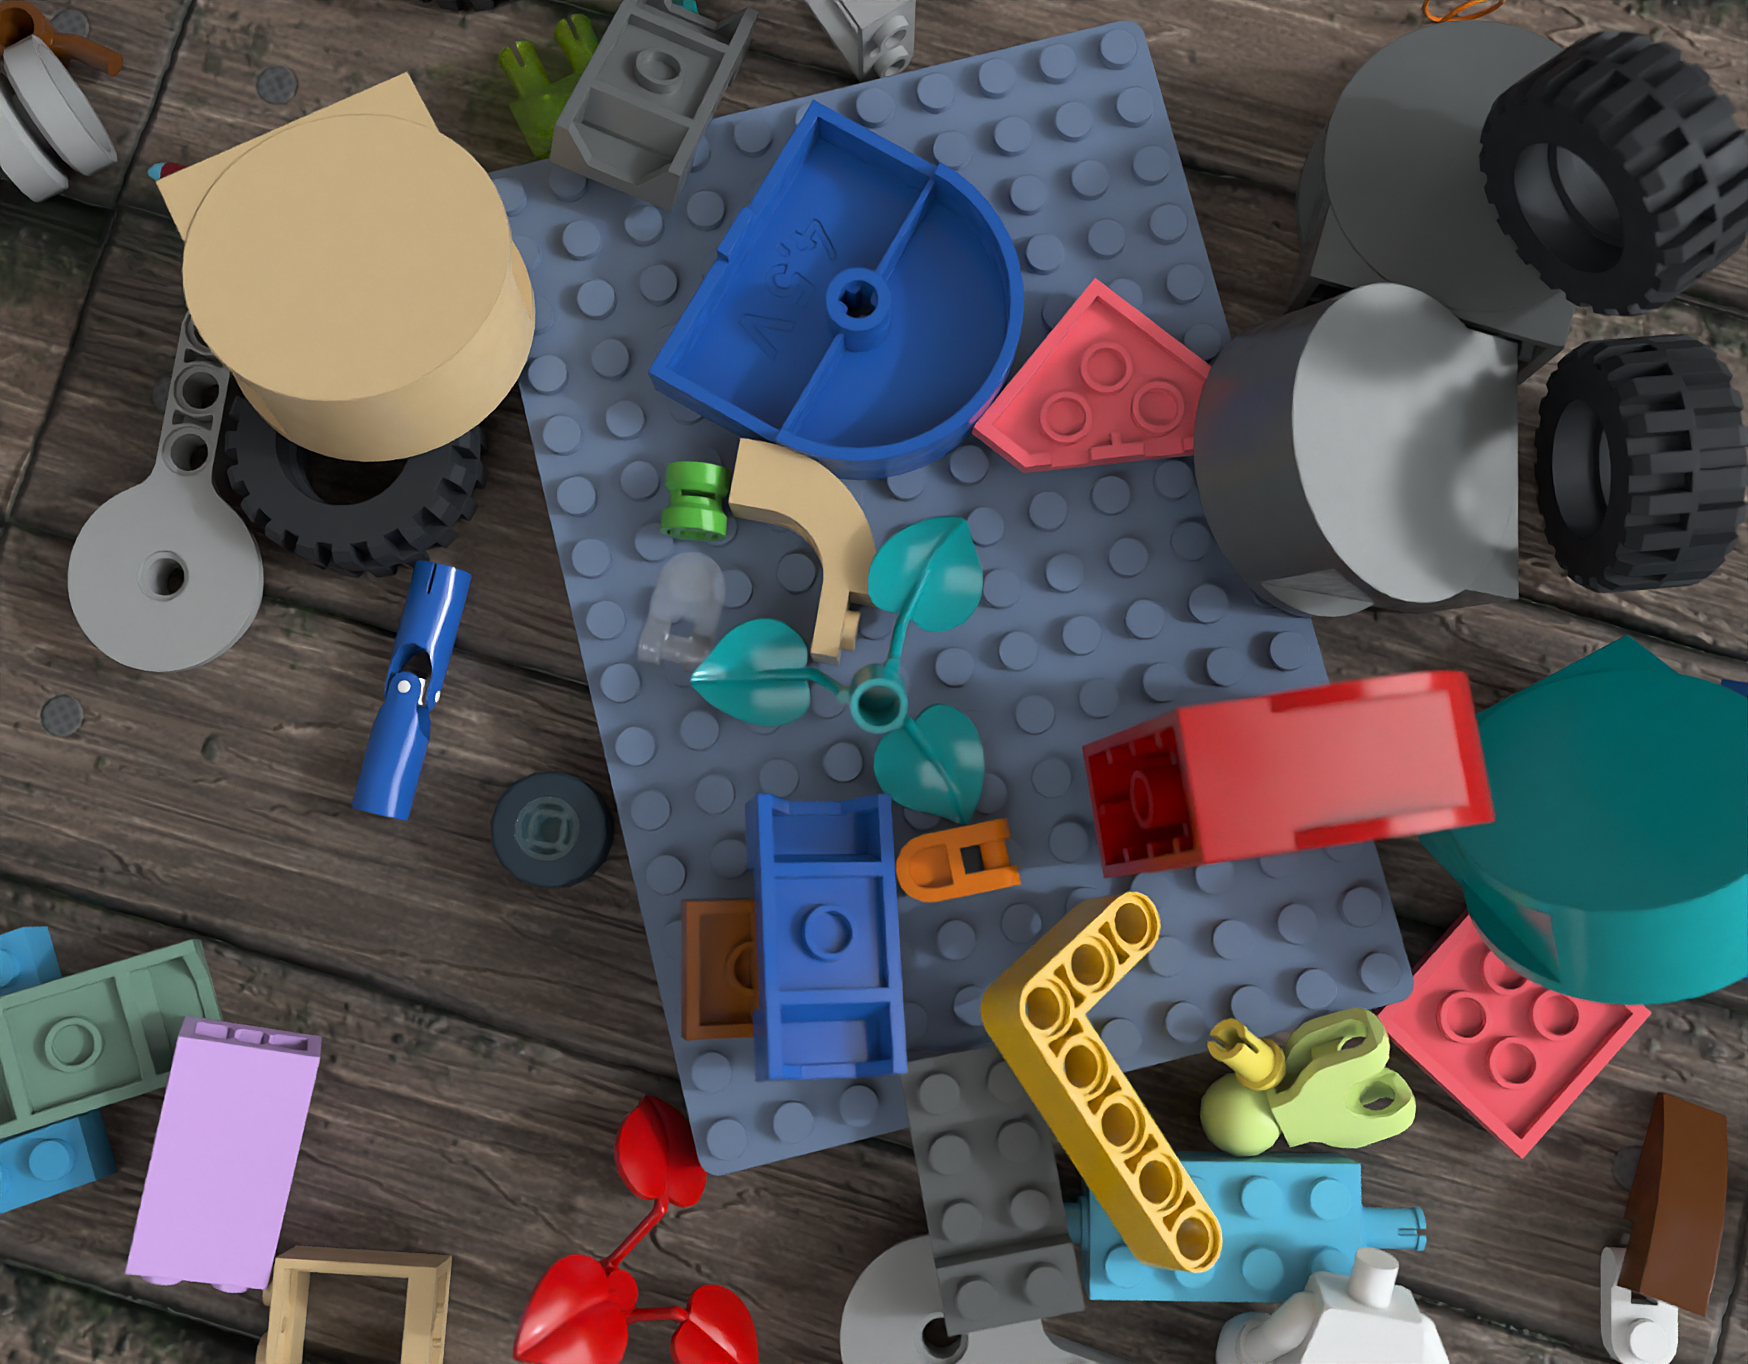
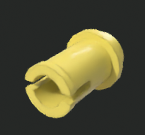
(1256, 1061)

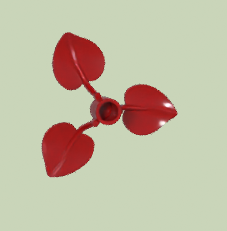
(585, 1304)

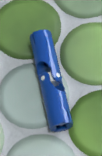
(403, 722)

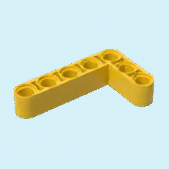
(1128, 1157)

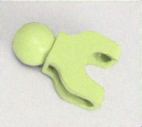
(1319, 1093)

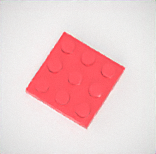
(1501, 1041)

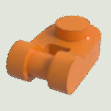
(933, 867)

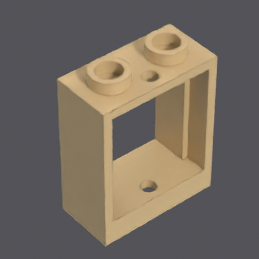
(289, 1290)

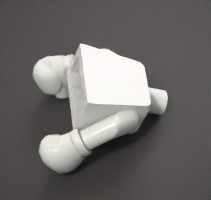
(1338, 1322)

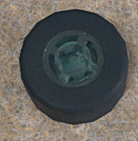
(573, 836)

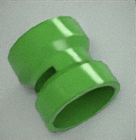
(695, 501)

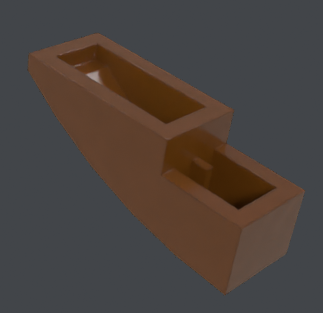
(1677, 1206)

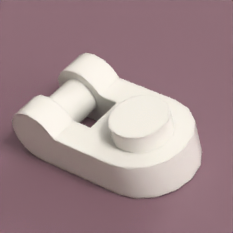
(1634, 1328)

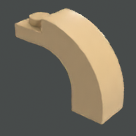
(805, 497)

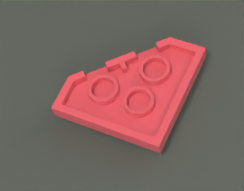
(1098, 392)

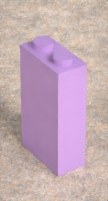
(224, 1155)

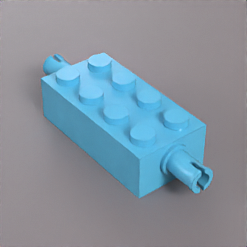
(1277, 1223)

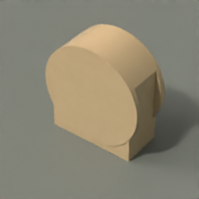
(356, 277)

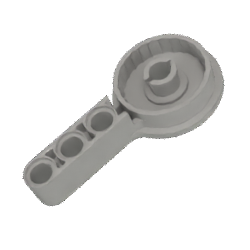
(167, 523)
(902, 1294)

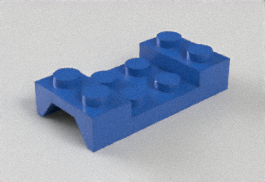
(825, 939)

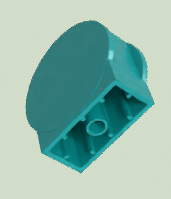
(1612, 832)

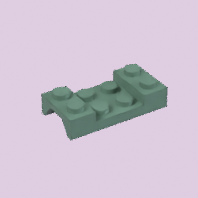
(98, 1034)

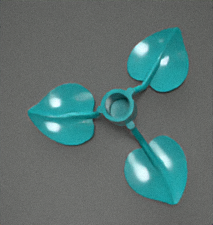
(924, 763)

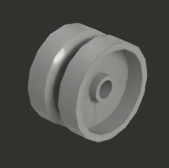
(46, 123)

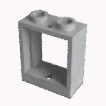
(869, 34)

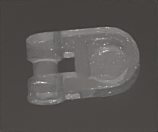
(689, 590)

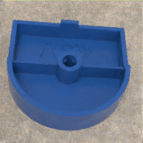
(836, 231)

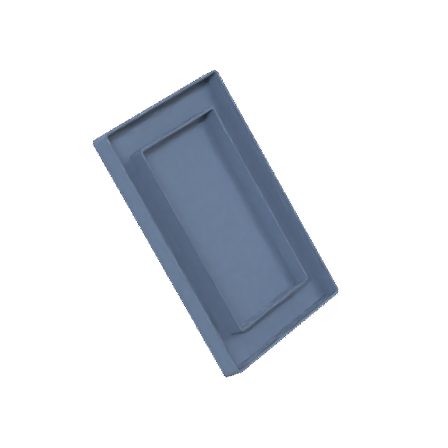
(1088, 620)

